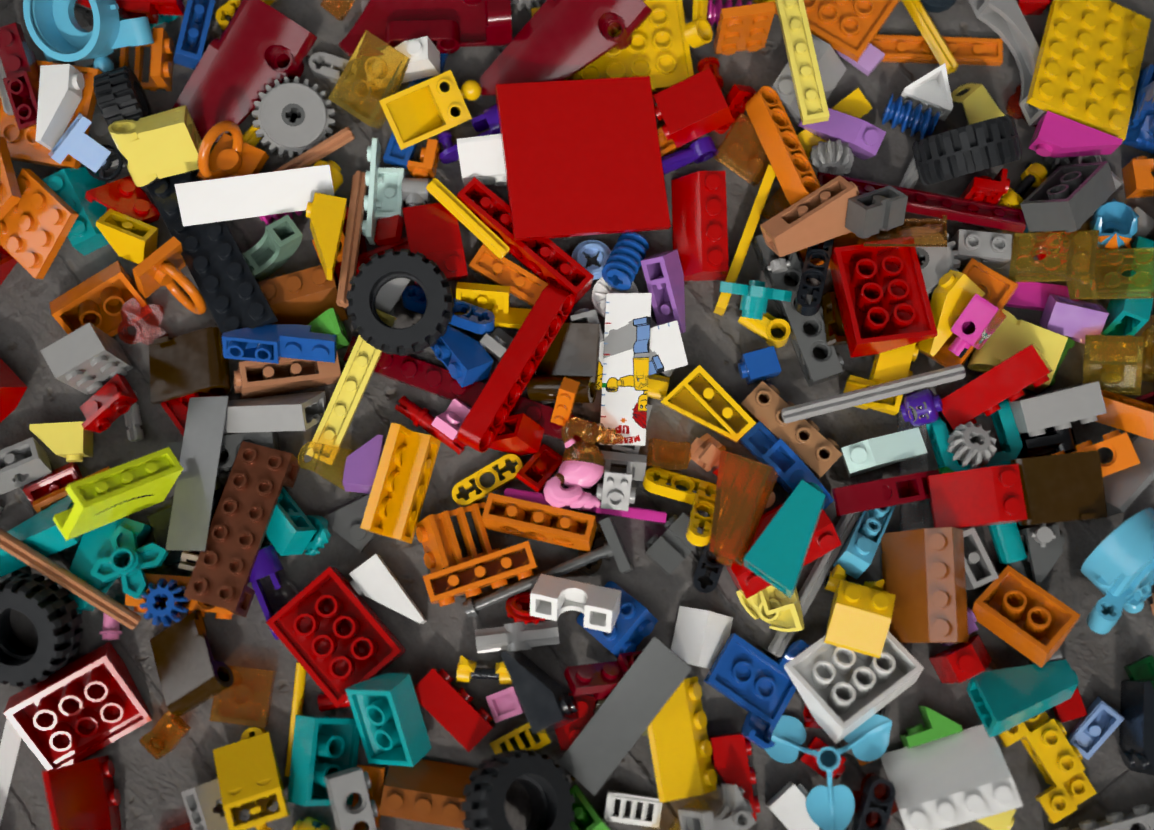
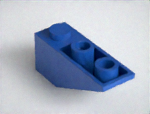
(463, 357)

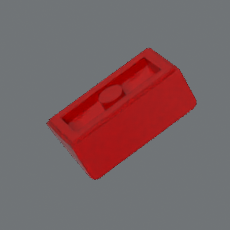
(58, 479)

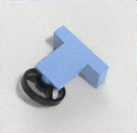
(86, 150)

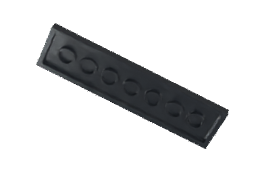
(214, 262)

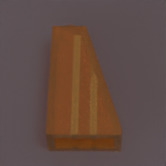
(739, 505)

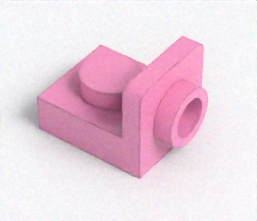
(452, 419)
(504, 704)

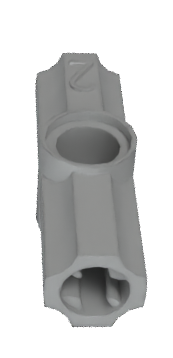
(517, 636)

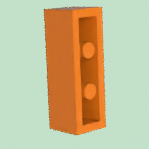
(565, 401)

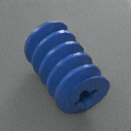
(910, 117)
(625, 261)

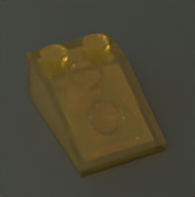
(370, 76)

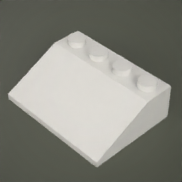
(848, 686)
(951, 780)

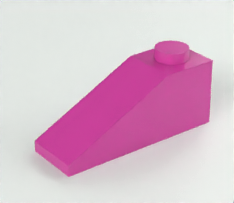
(1063, 137)

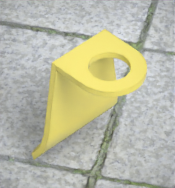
(977, 103)

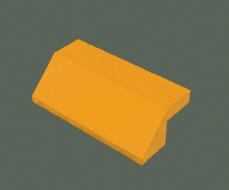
(400, 483)

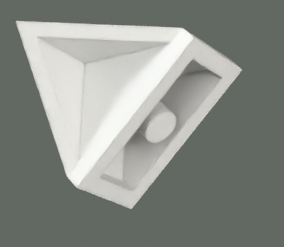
(932, 92)

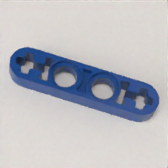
(474, 320)

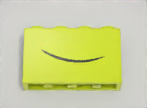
(118, 492)

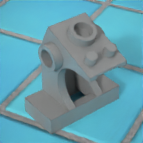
(616, 487)
(738, 808)

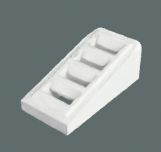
(610, 803)

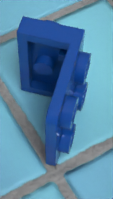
(630, 627)

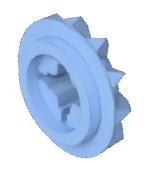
(591, 249)

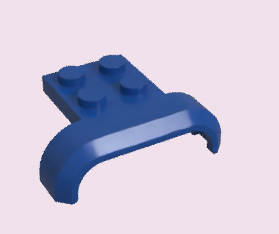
(755, 685)

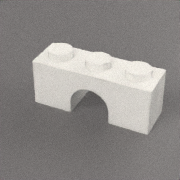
(556, 595)

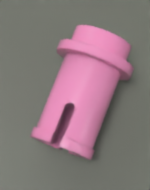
(110, 628)

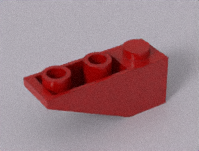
(732, 764)

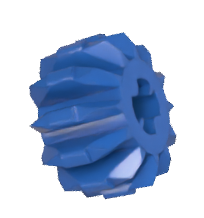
(155, 601)

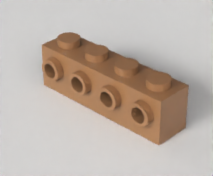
(801, 436)

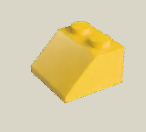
(859, 618)

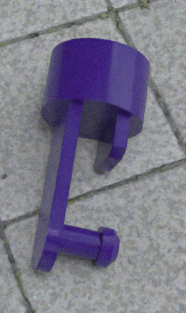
(482, 122)
(266, 564)

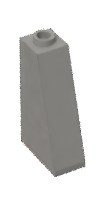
(275, 413)

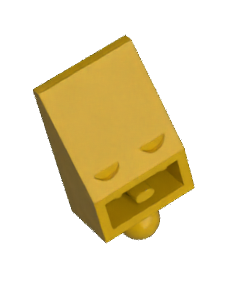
(425, 109)
(249, 781)

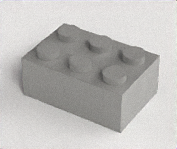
(86, 359)

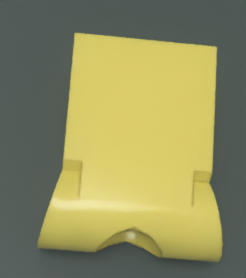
(158, 144)
(1013, 337)

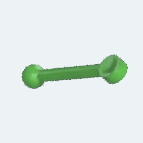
(1069, 344)

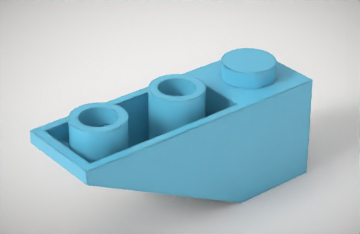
(864, 541)

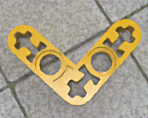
(698, 500)

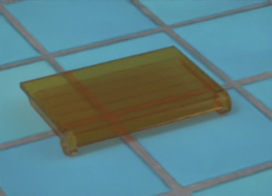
(913, 233)

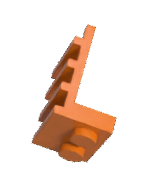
(160, 61)
(440, 540)

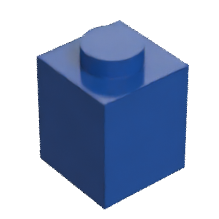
(759, 365)

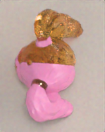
(580, 465)

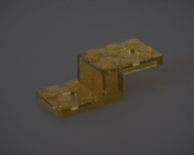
(1083, 265)

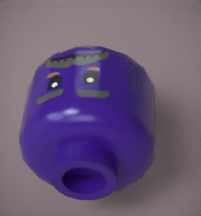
(921, 407)

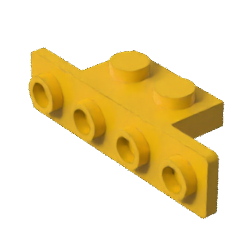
(495, 299)

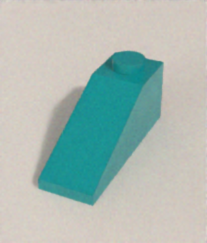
(289, 527)

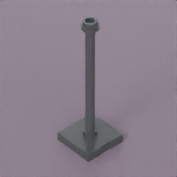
(612, 548)

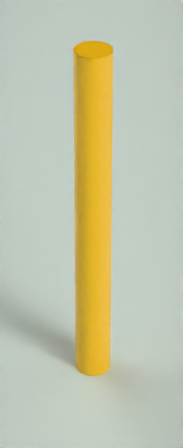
(297, 708)

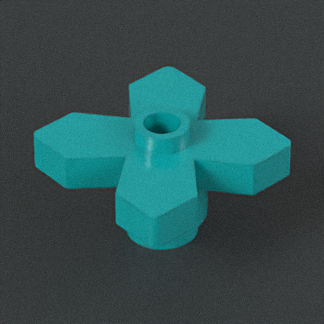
(754, 297)
(132, 575)

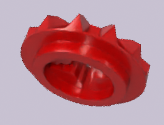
(516, 609)

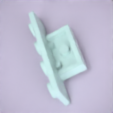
(384, 191)

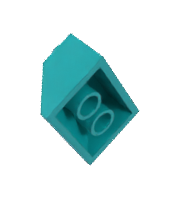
(72, 187)
(389, 720)
(319, 749)

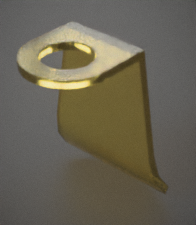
(327, 461)

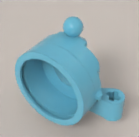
(63, 39)
(1122, 571)

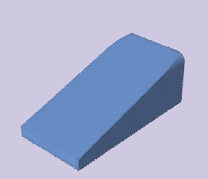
(1095, 727)

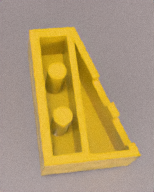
(710, 405)

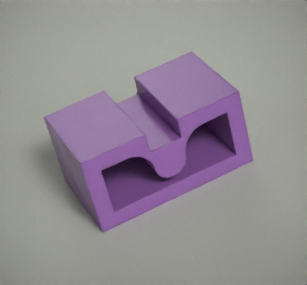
(1073, 317)

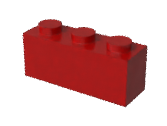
(453, 708)

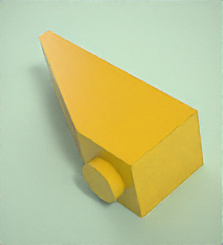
(326, 225)
(947, 305)

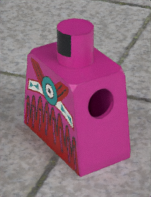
(977, 314)

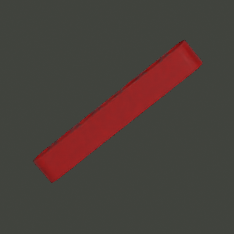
(516, 368)

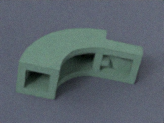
(274, 248)

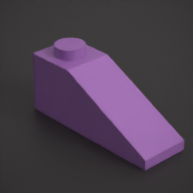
(862, 136)
(666, 283)

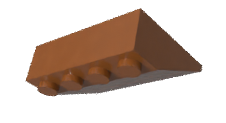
(929, 584)

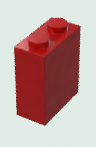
(692, 108)

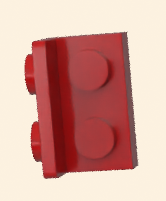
(987, 190)
(108, 404)

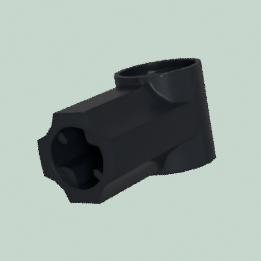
(1050, 442)

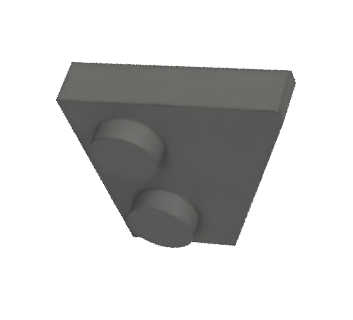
(348, 522)

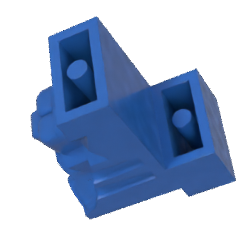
(1141, 123)

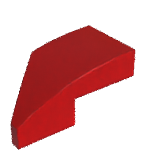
(737, 99)

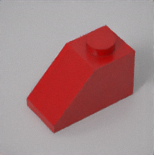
(519, 436)

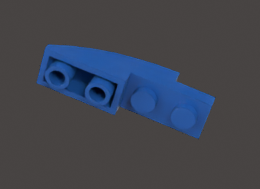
(272, 342)
(782, 458)

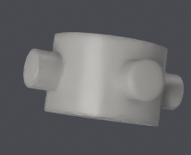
(778, 265)
(1043, 535)

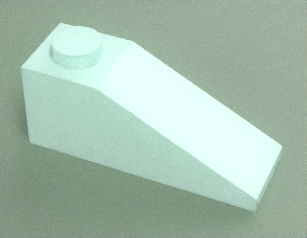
(882, 451)

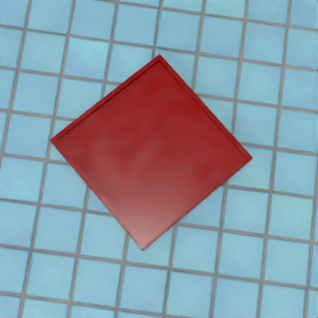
(582, 157)

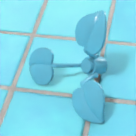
(830, 806)

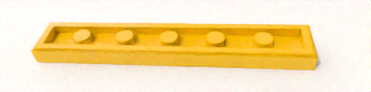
(746, 238)

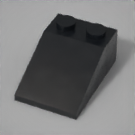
(541, 697)
(1137, 728)

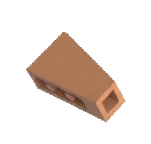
(811, 219)
(289, 375)

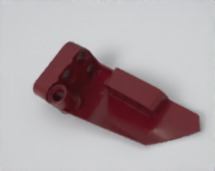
(445, 22)
(564, 40)
(242, 63)

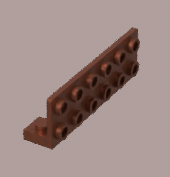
(240, 527)

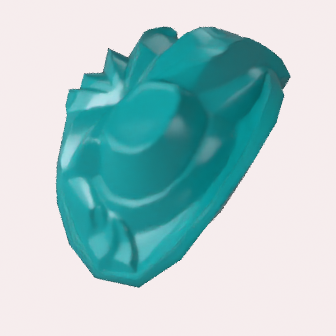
(321, 536)

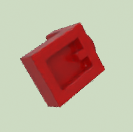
(810, 760)

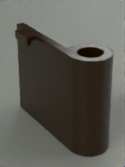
(572, 356)
(188, 365)
(1062, 487)
(187, 665)

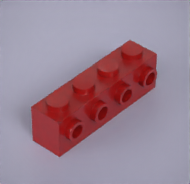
(995, 386)

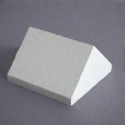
(700, 636)

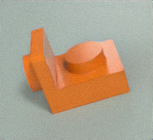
(428, 161)

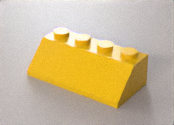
(682, 745)

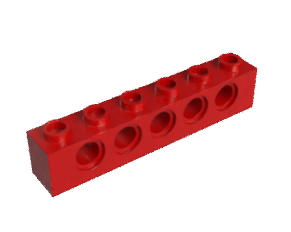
(538, 255)

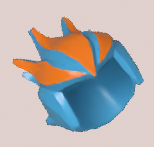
(1115, 224)

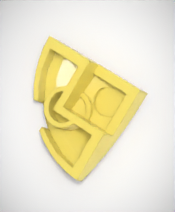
(775, 608)

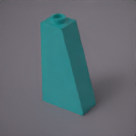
(1128, 315)
(40, 534)
(786, 540)
(97, 545)
(1019, 693)

